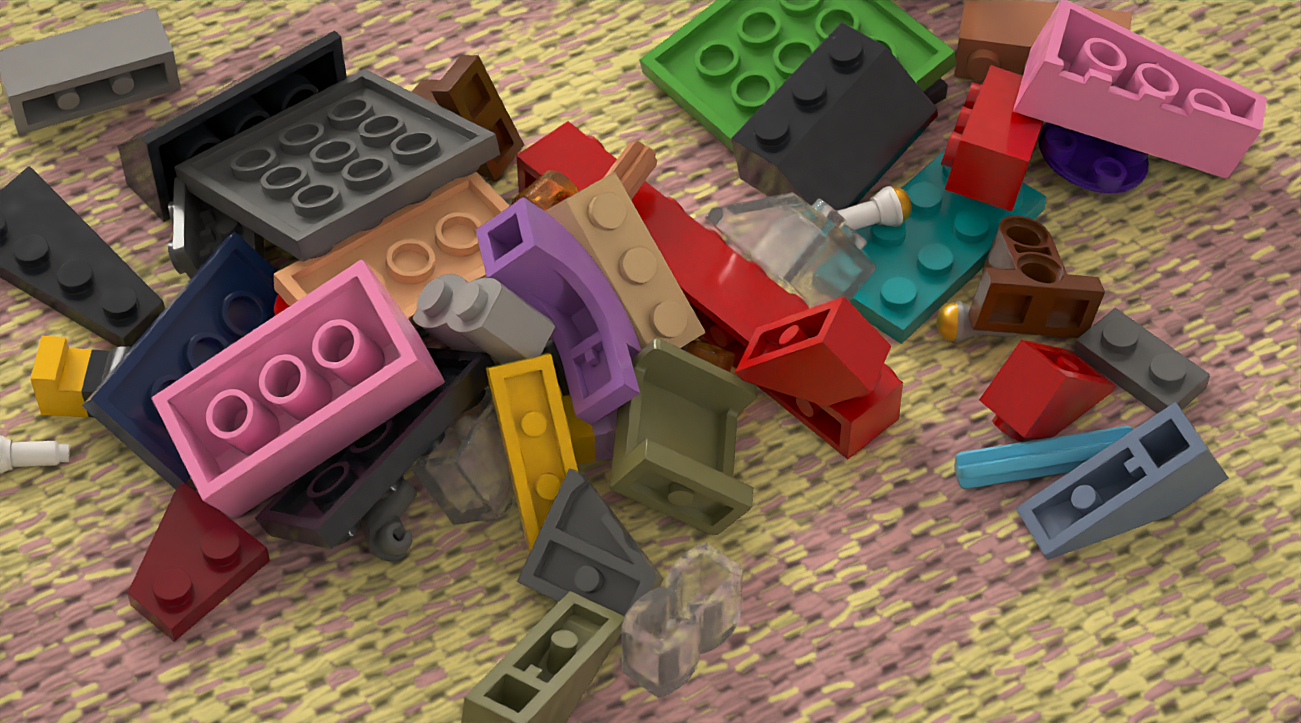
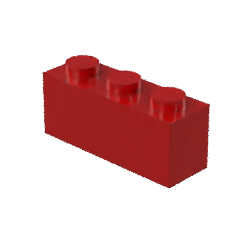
(991, 142)

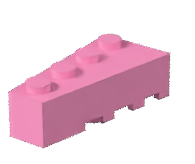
(1136, 93)

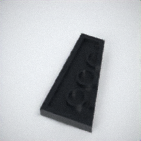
(68, 265)

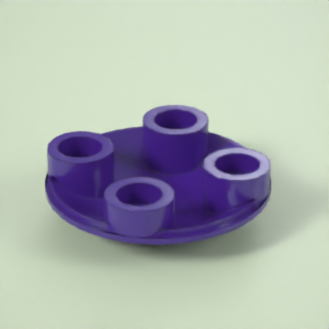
(1092, 161)

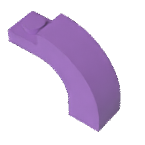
(562, 281)

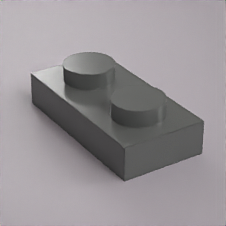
(1141, 362)

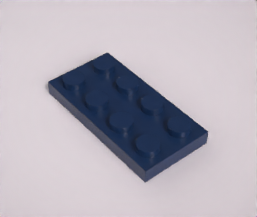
(211, 312)

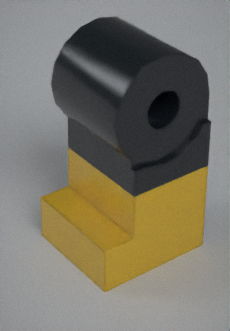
(68, 376)

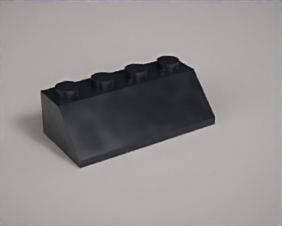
(285, 81)

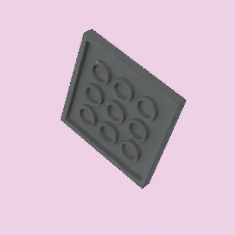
(337, 163)

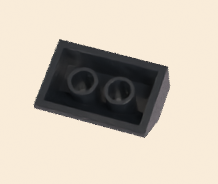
(834, 123)

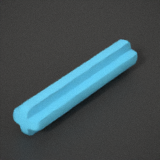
(1032, 458)

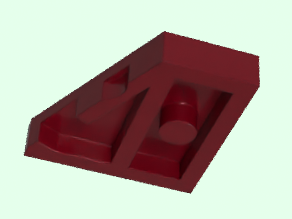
(192, 564)

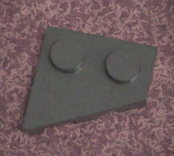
(588, 552)

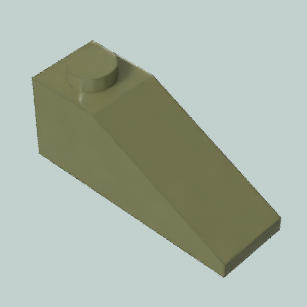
(548, 667)

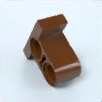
(472, 95)
(1028, 286)

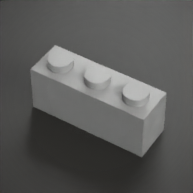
(87, 71)

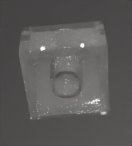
(798, 245)

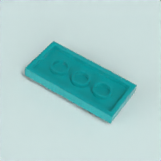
(931, 251)

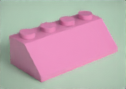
(296, 391)

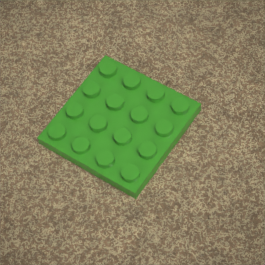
(744, 50)

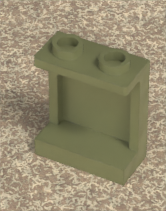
(681, 439)

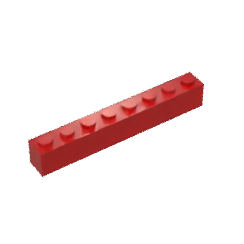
(720, 285)

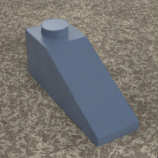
(1124, 486)

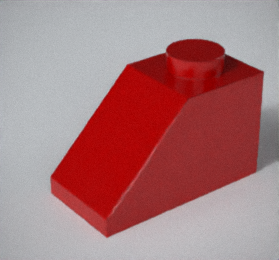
(817, 354)
(1043, 391)

